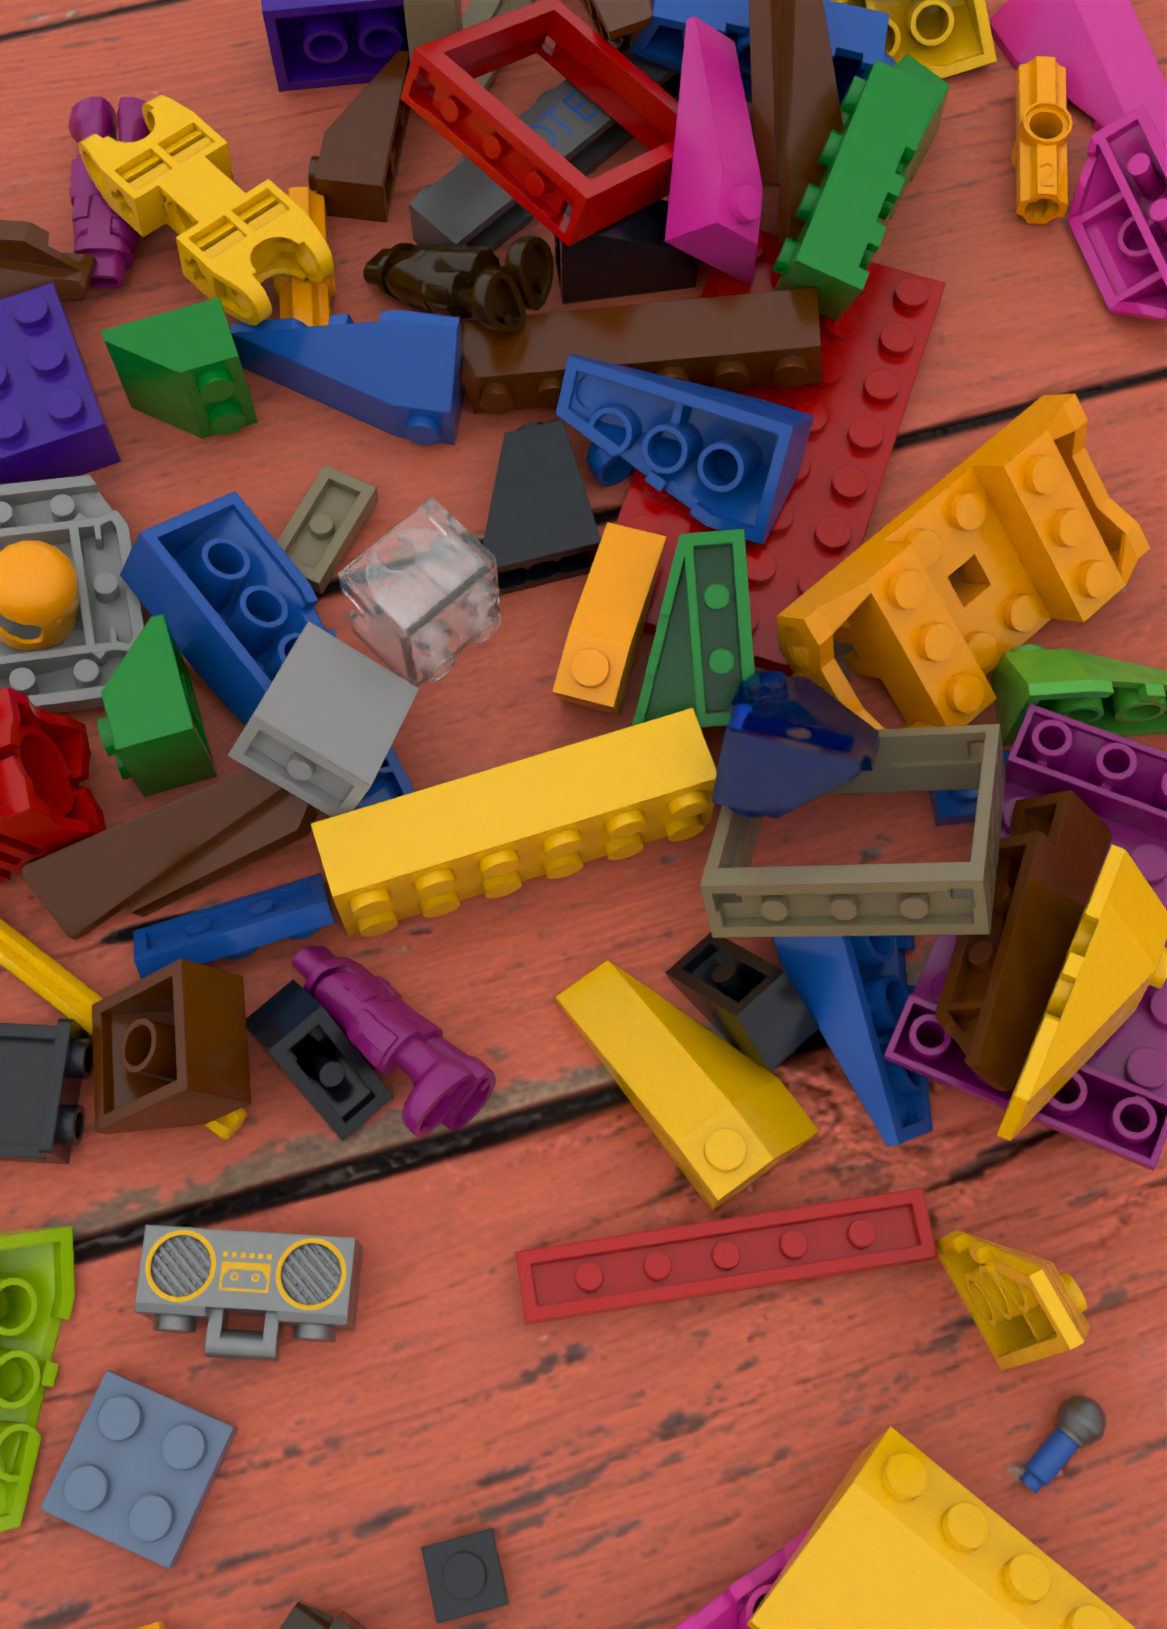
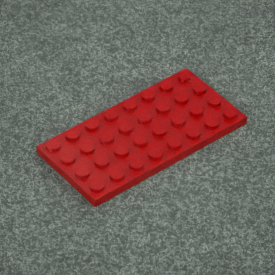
(857, 413)

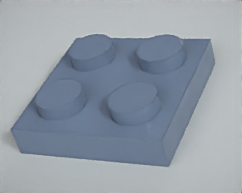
(139, 1469)

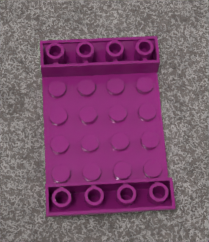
(1122, 1090)

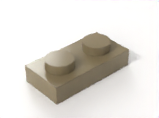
(327, 524)

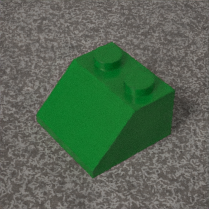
(183, 369)
(155, 715)

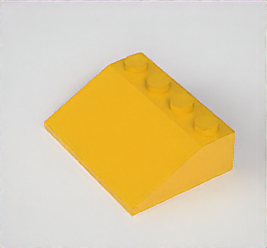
(921, 1553)

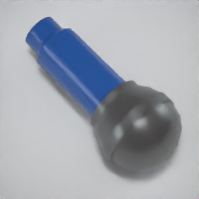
(1077, 1425)

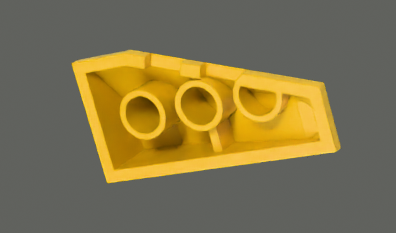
(937, 33)
(1099, 985)
(697, 1093)
(1014, 1299)

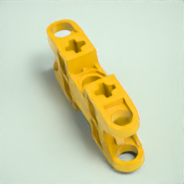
(225, 235)

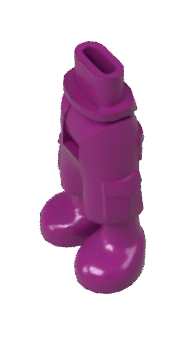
(95, 224)
(391, 1035)

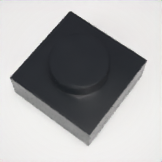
(465, 1575)

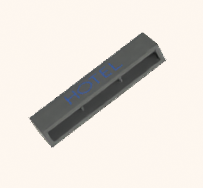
(477, 212)

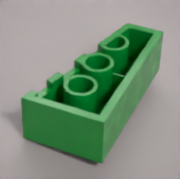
(857, 188)

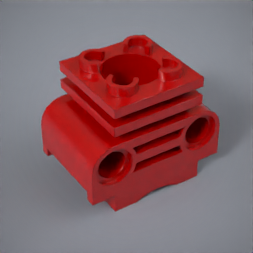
(39, 783)

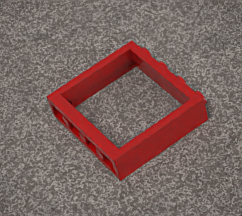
(516, 154)

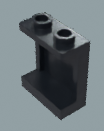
(42, 1090)

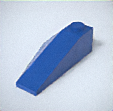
(385, 372)
(703, 445)
(856, 998)

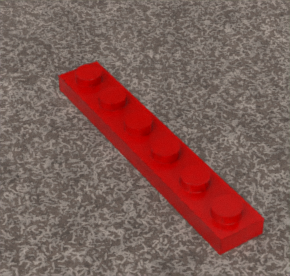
(725, 1256)

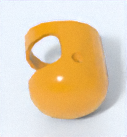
(38, 590)

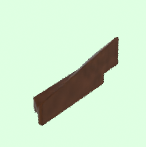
(168, 852)

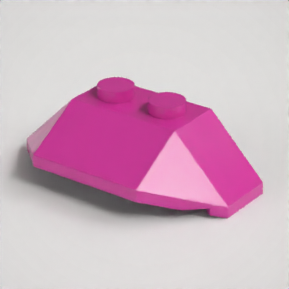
(1123, 215)

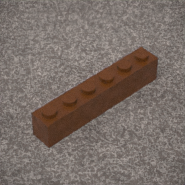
(706, 341)

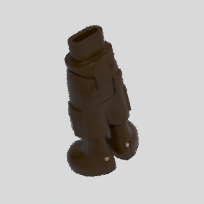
(467, 280)

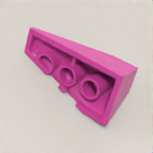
(1100, 46)
(715, 161)

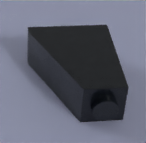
(624, 259)
(539, 510)

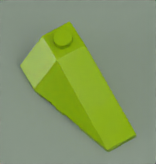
(34, 1300)

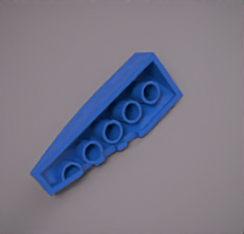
(233, 607)

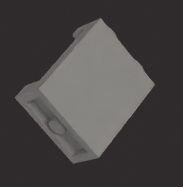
(325, 722)

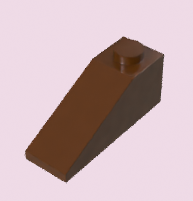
(364, 148)

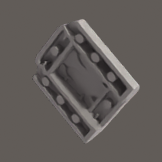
(110, 618)

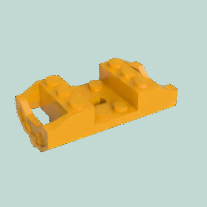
(1029, 546)

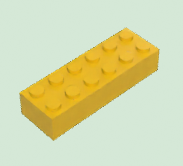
(517, 823)

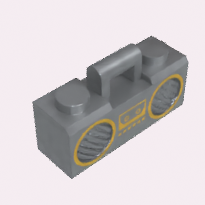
(221, 1272)

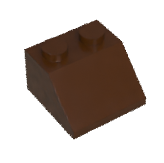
(170, 1050)

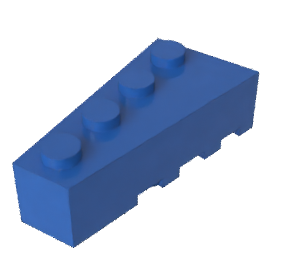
(854, 35)

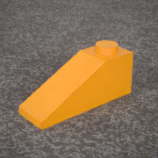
(610, 620)

